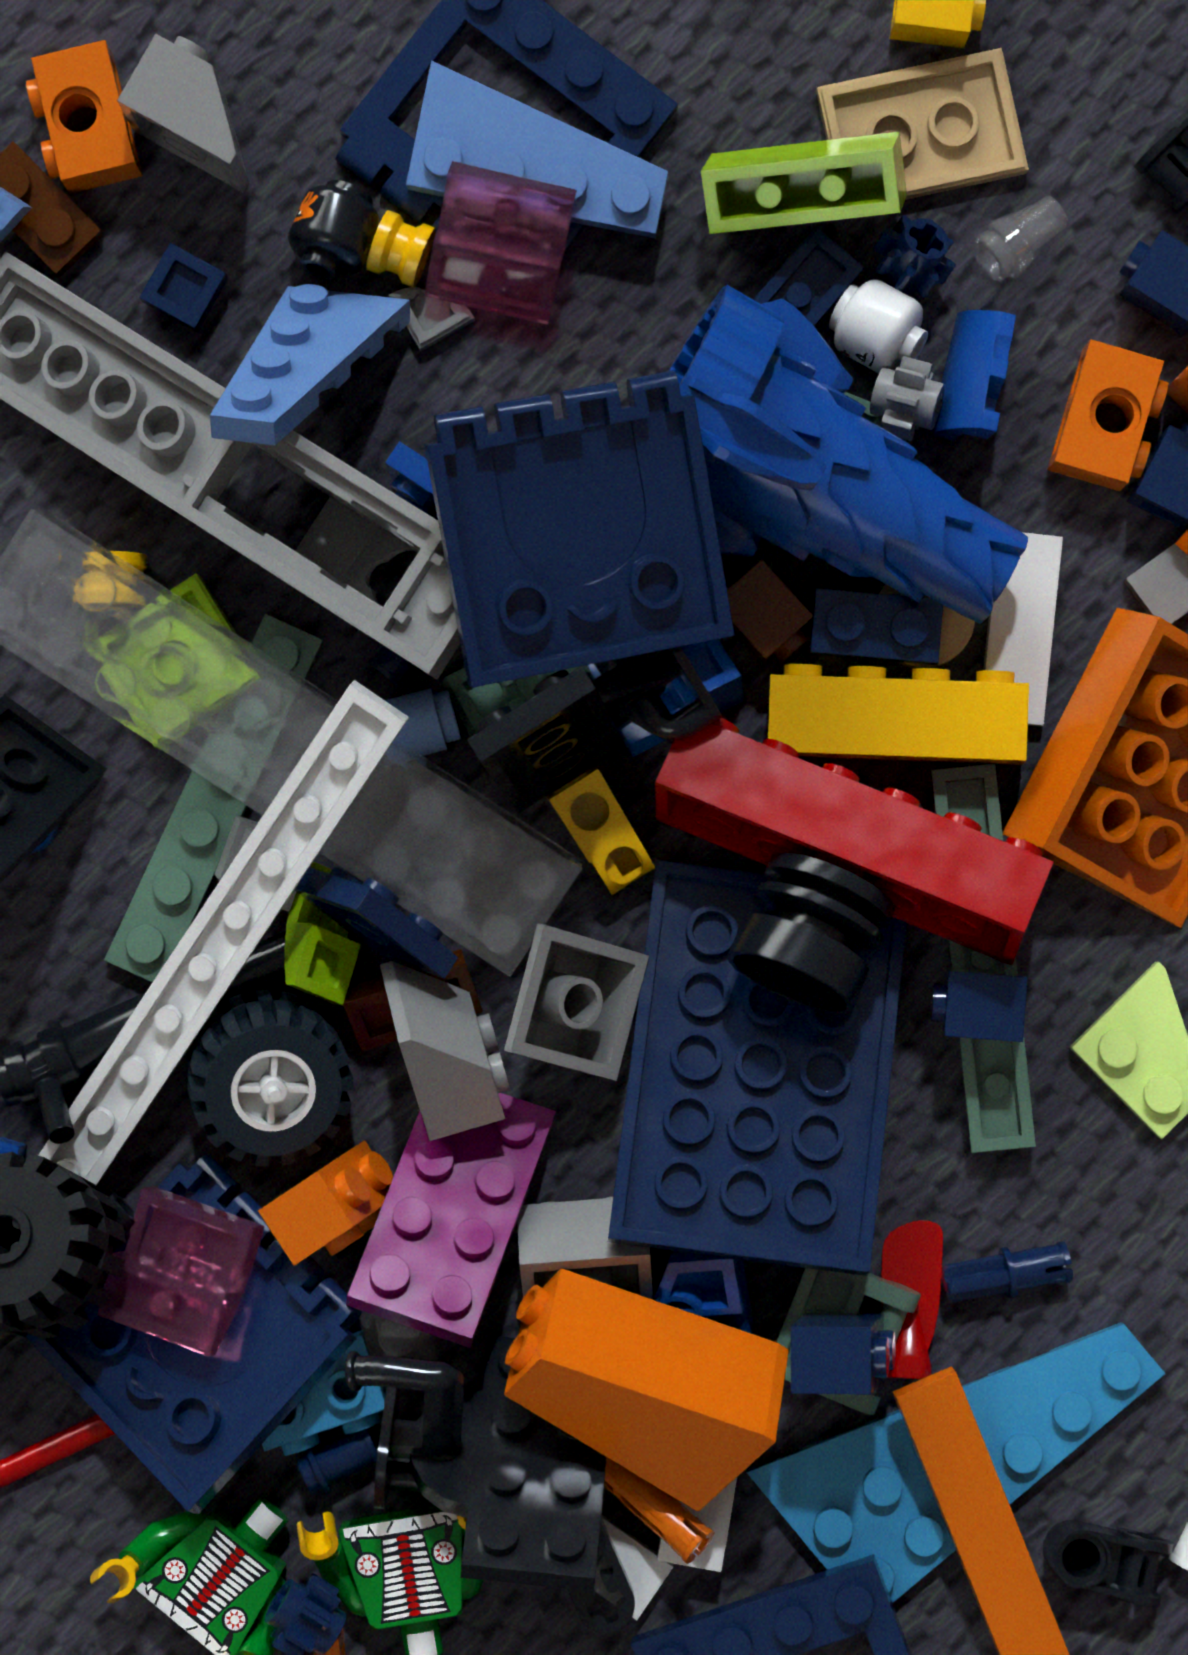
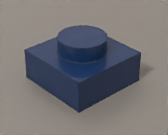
(183, 287)

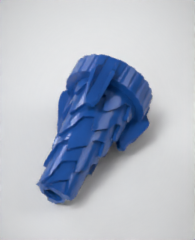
(816, 476)

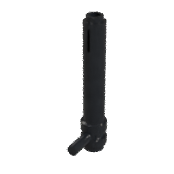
(65, 1054)

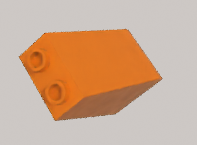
(647, 1383)

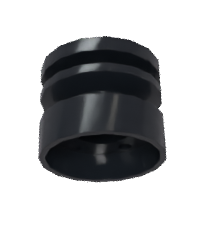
(811, 932)

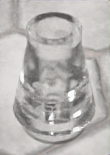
(1016, 239)

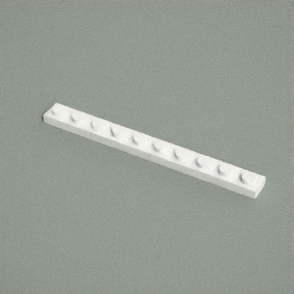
(227, 929)

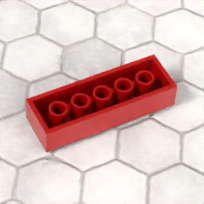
(930, 865)

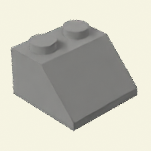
(183, 108)
(576, 1002)
(445, 1051)
(575, 1239)

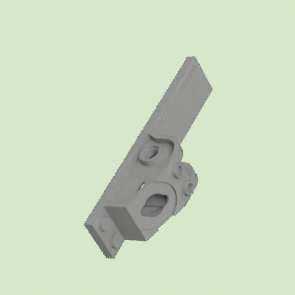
(152, 426)

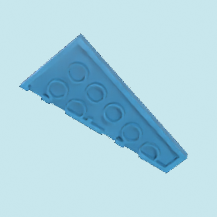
(868, 1486)

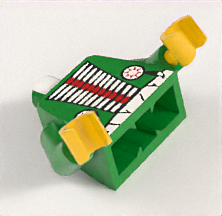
(396, 1570)
(208, 1575)

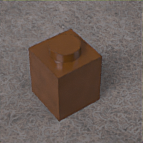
(767, 614)

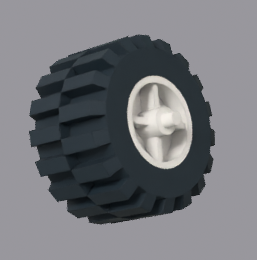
(268, 1078)

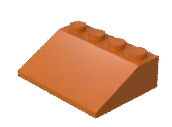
(1116, 771)

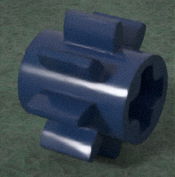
(914, 256)
(305, 1617)

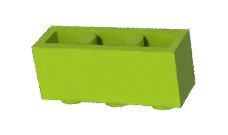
(804, 183)

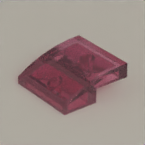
(500, 242)
(182, 1270)

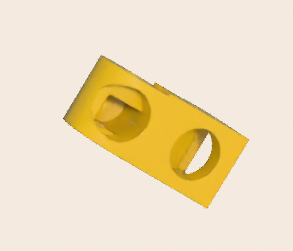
(601, 830)

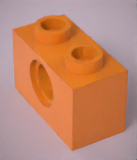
(78, 80)
(1116, 378)

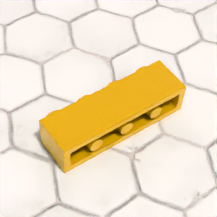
(900, 717)

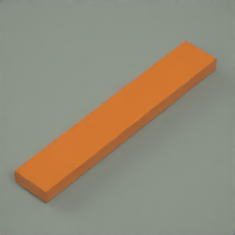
(978, 1516)

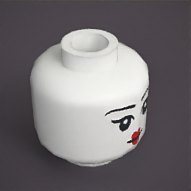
(878, 325)

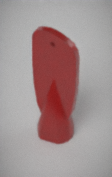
(914, 1259)

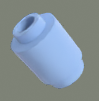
(429, 723)

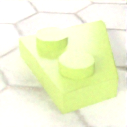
(1142, 1051)

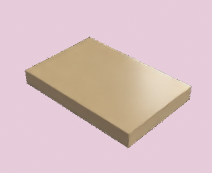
(950, 116)

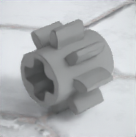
(907, 398)

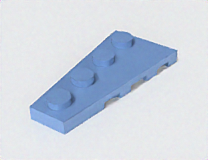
(495, 132)
(298, 355)

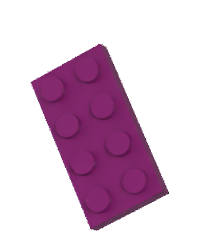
(450, 1222)

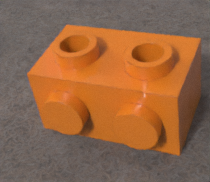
(330, 1205)

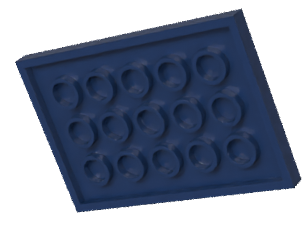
(745, 1112)

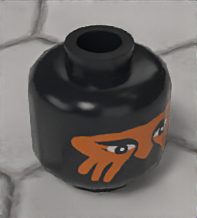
(334, 229)

